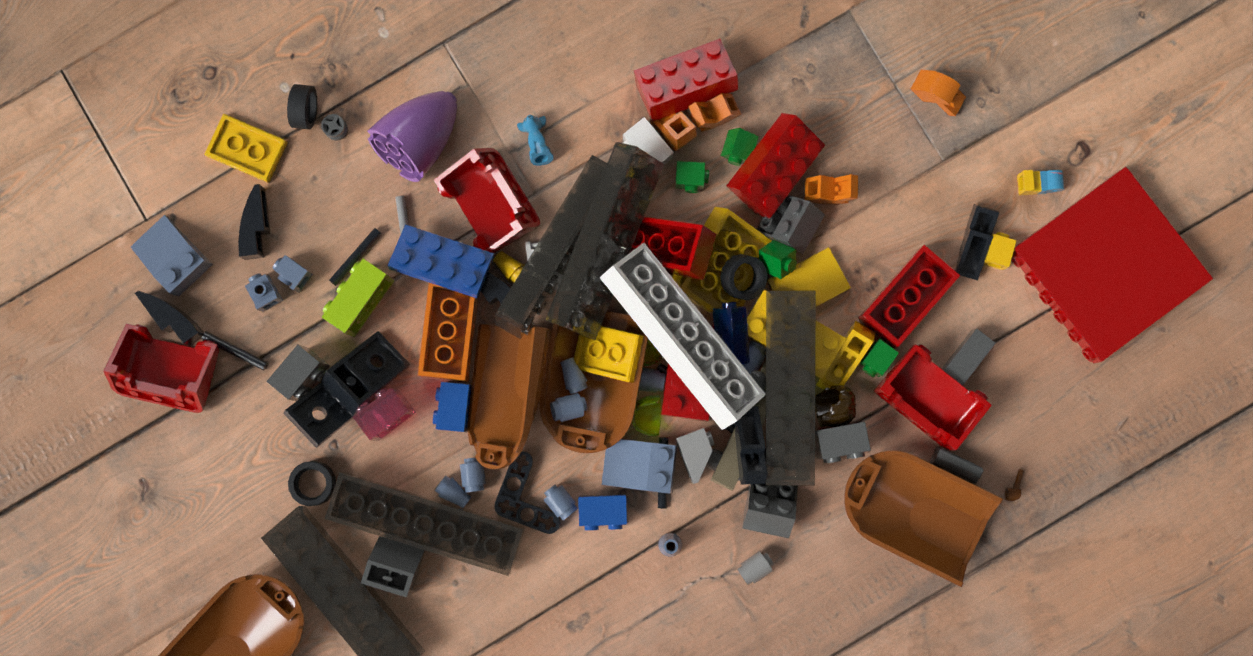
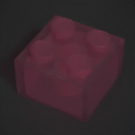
(383, 414)

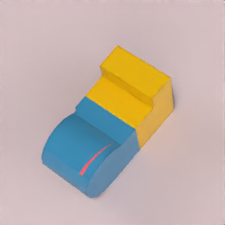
(1040, 182)

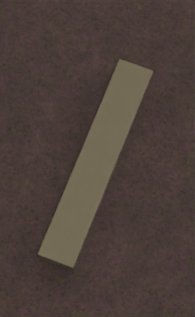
(727, 470)

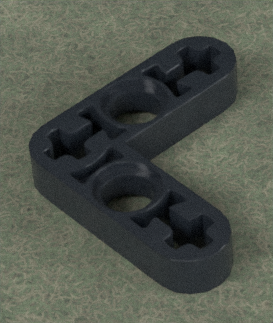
(514, 497)

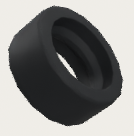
(302, 106)
(759, 279)
(293, 483)

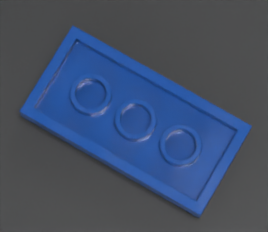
(441, 261)

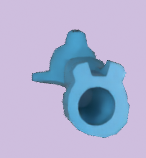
(540, 153)

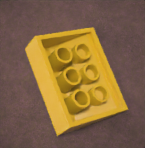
(732, 238)

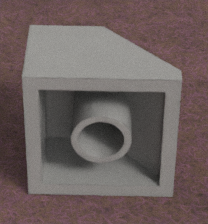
(695, 452)

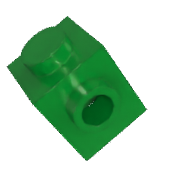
(738, 146)
(691, 176)
(778, 259)
(878, 358)

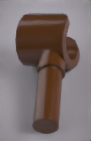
(1014, 493)

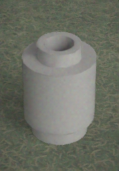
(756, 567)

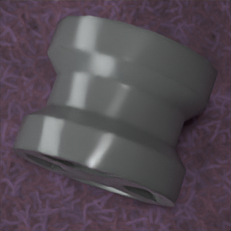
(331, 123)

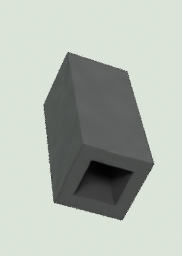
(968, 356)

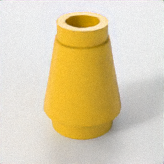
(508, 266)

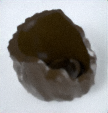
(835, 406)

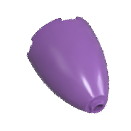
(415, 133)

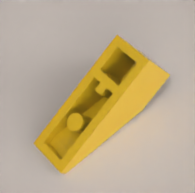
(857, 343)

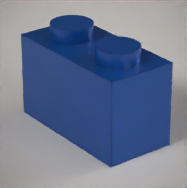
(452, 407)
(602, 510)

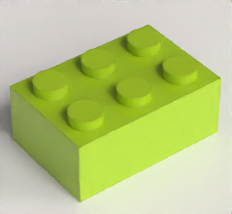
(357, 298)

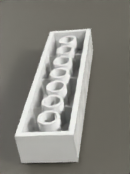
(683, 336)

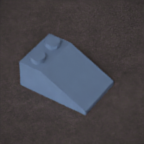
(170, 256)
(640, 466)

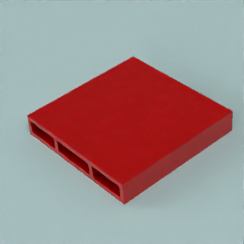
(1110, 266)

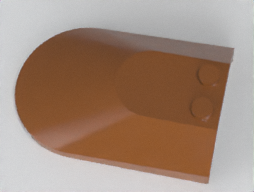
(505, 392)
(608, 400)
(918, 512)
(244, 619)

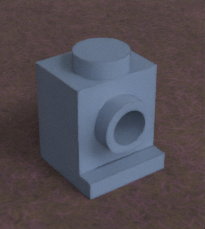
(292, 273)
(270, 295)

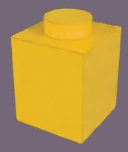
(1000, 251)

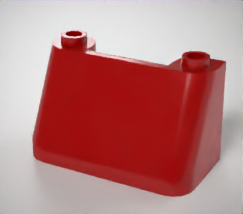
(489, 198)
(161, 370)
(932, 398)

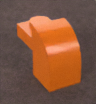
(939, 89)
(714, 112)
(676, 130)
(831, 190)

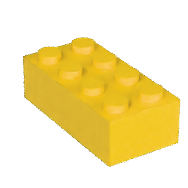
(826, 340)

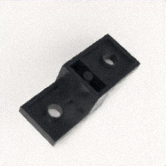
(346, 388)

